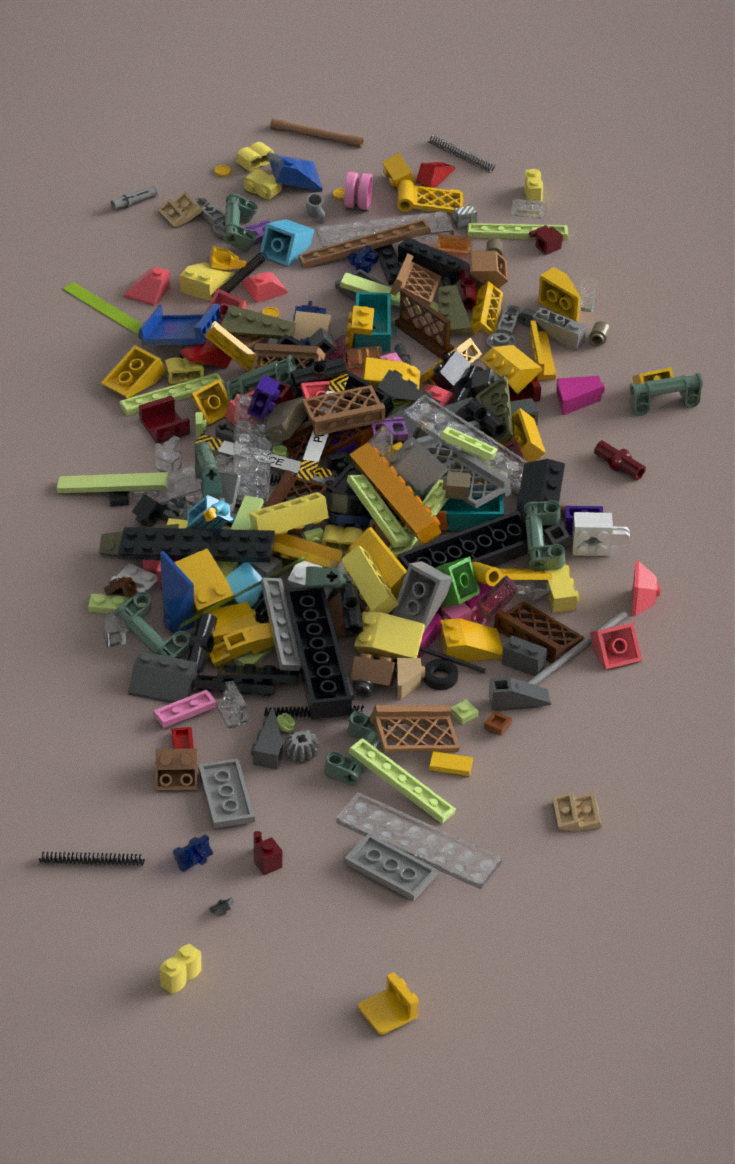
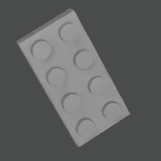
(226, 793)
(391, 866)

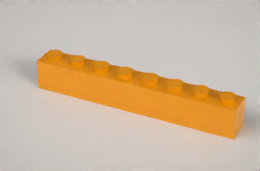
(396, 494)

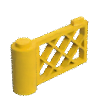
(409, 196)
(491, 575)

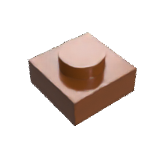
(497, 723)

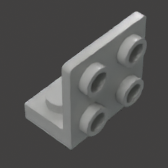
(230, 485)

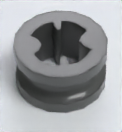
(363, 688)

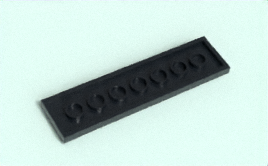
(180, 543)

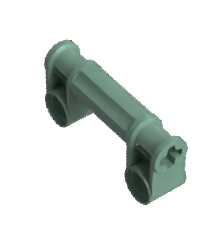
(244, 210)
(276, 369)
(687, 386)
(207, 470)
(546, 555)
(325, 578)
(132, 615)
(344, 767)

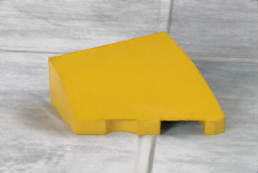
(224, 259)

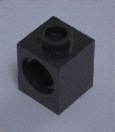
(148, 511)

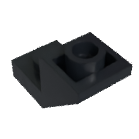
(343, 503)

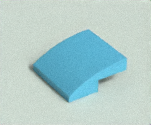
(242, 578)

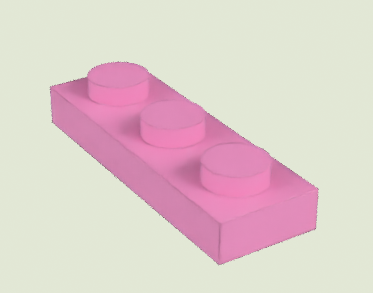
(185, 708)

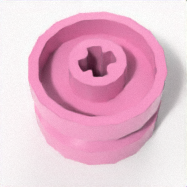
(358, 191)

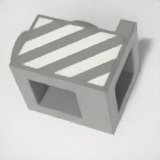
(463, 216)

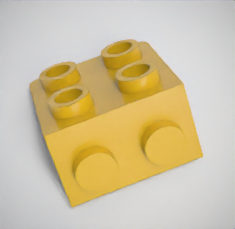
(359, 322)
(390, 1007)

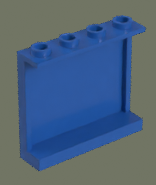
(178, 329)

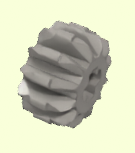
(301, 745)

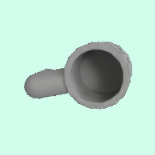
(314, 206)

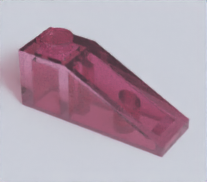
(494, 601)

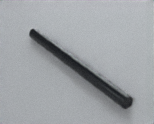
(452, 659)

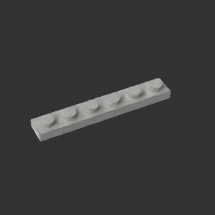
(281, 624)

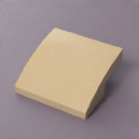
(180, 210)
(308, 323)
(577, 812)

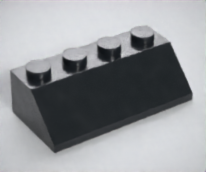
(432, 259)
(539, 483)

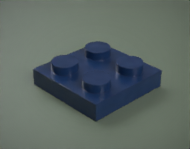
(351, 519)

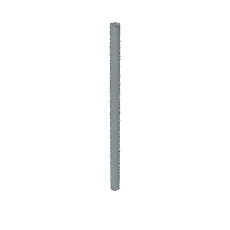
(574, 651)

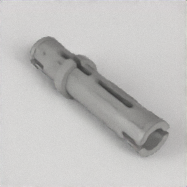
(128, 199)

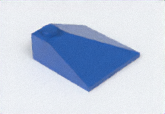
(294, 171)
(176, 596)

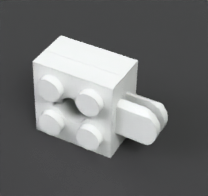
(598, 526)

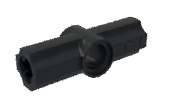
(318, 372)
(464, 385)
(485, 418)
(351, 609)
(202, 641)

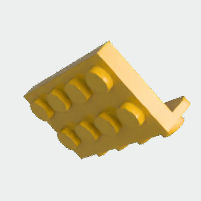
(294, 547)

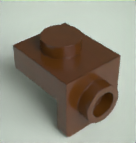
(118, 585)

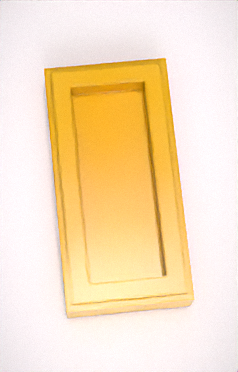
(451, 763)

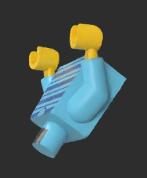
(209, 514)

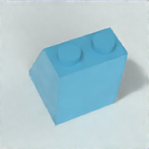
(285, 241)

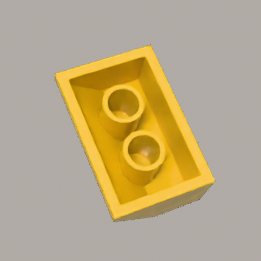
(513, 365)
(527, 436)

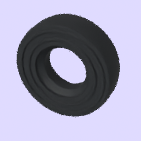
(440, 665)

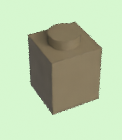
(457, 485)

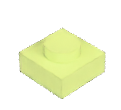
(200, 424)
(314, 535)
(464, 711)

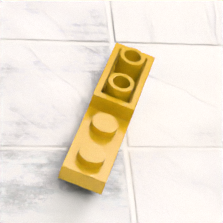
(252, 638)

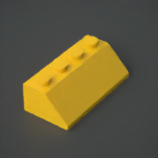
(385, 560)

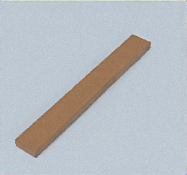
(374, 240)

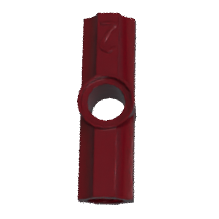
(467, 289)
(619, 460)

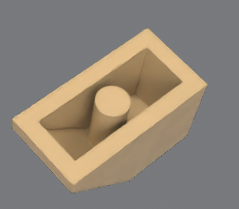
(408, 676)

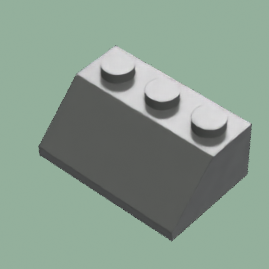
(162, 677)

